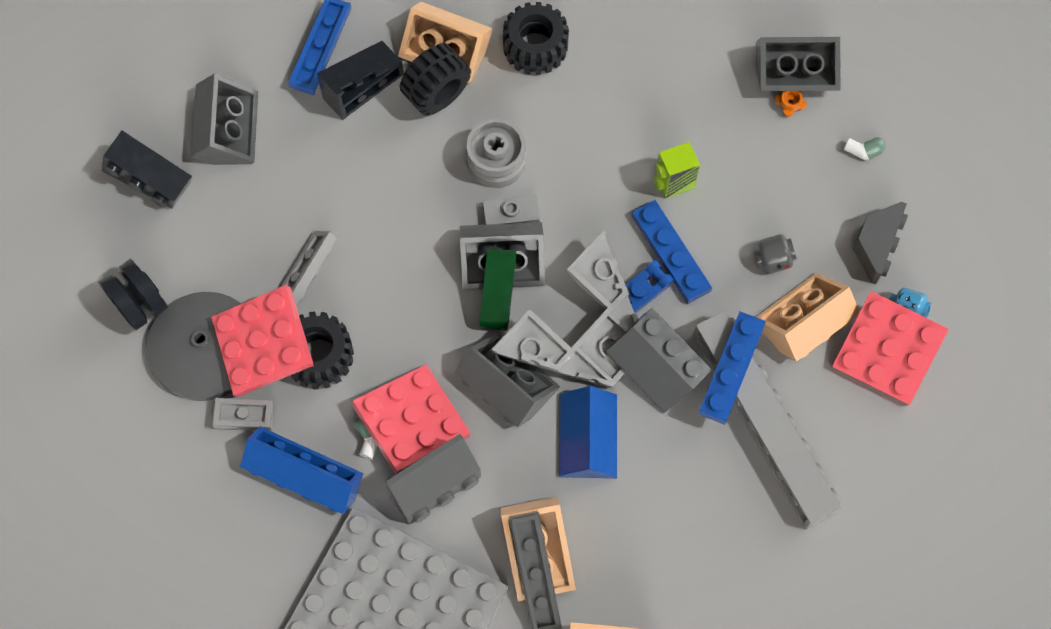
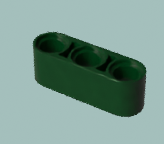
(497, 289)

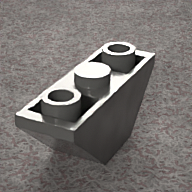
(878, 240)

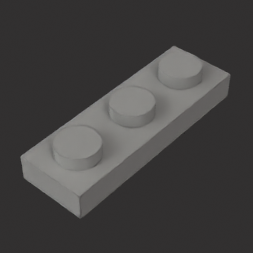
(308, 263)

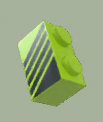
(676, 170)

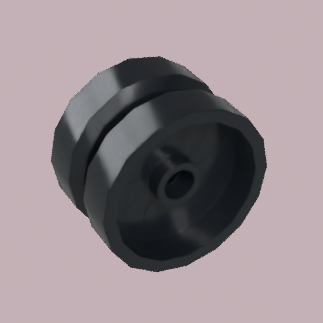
(136, 292)

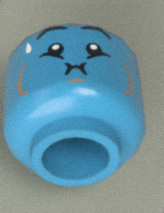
(912, 300)

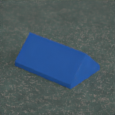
(588, 434)

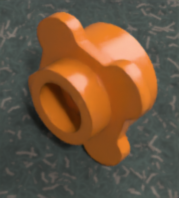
(789, 109)

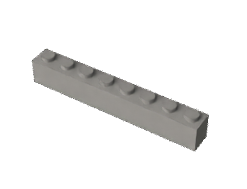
(773, 431)

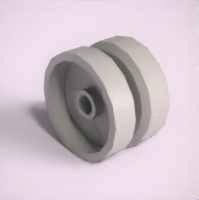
(496, 153)

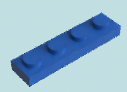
(319, 45)
(671, 251)
(732, 368)

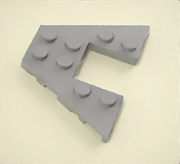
(586, 360)

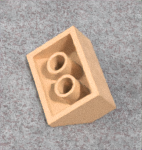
(433, 26)
(808, 315)

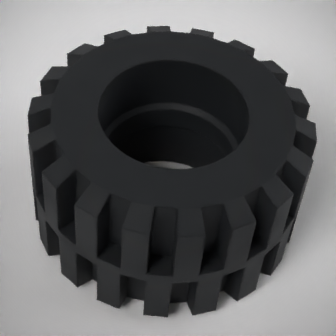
(535, 20)
(435, 79)
(337, 361)

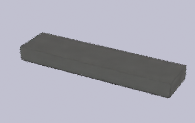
(535, 571)

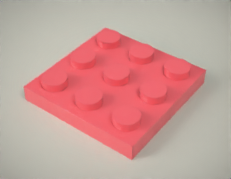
(262, 341)
(890, 347)
(409, 418)

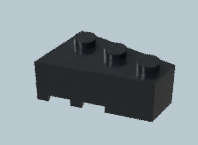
(359, 78)
(145, 170)

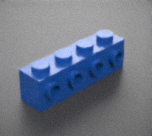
(301, 470)

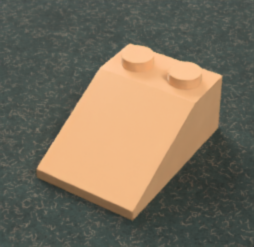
(554, 539)

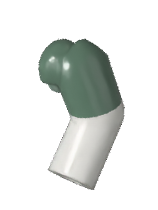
(866, 150)
(369, 446)

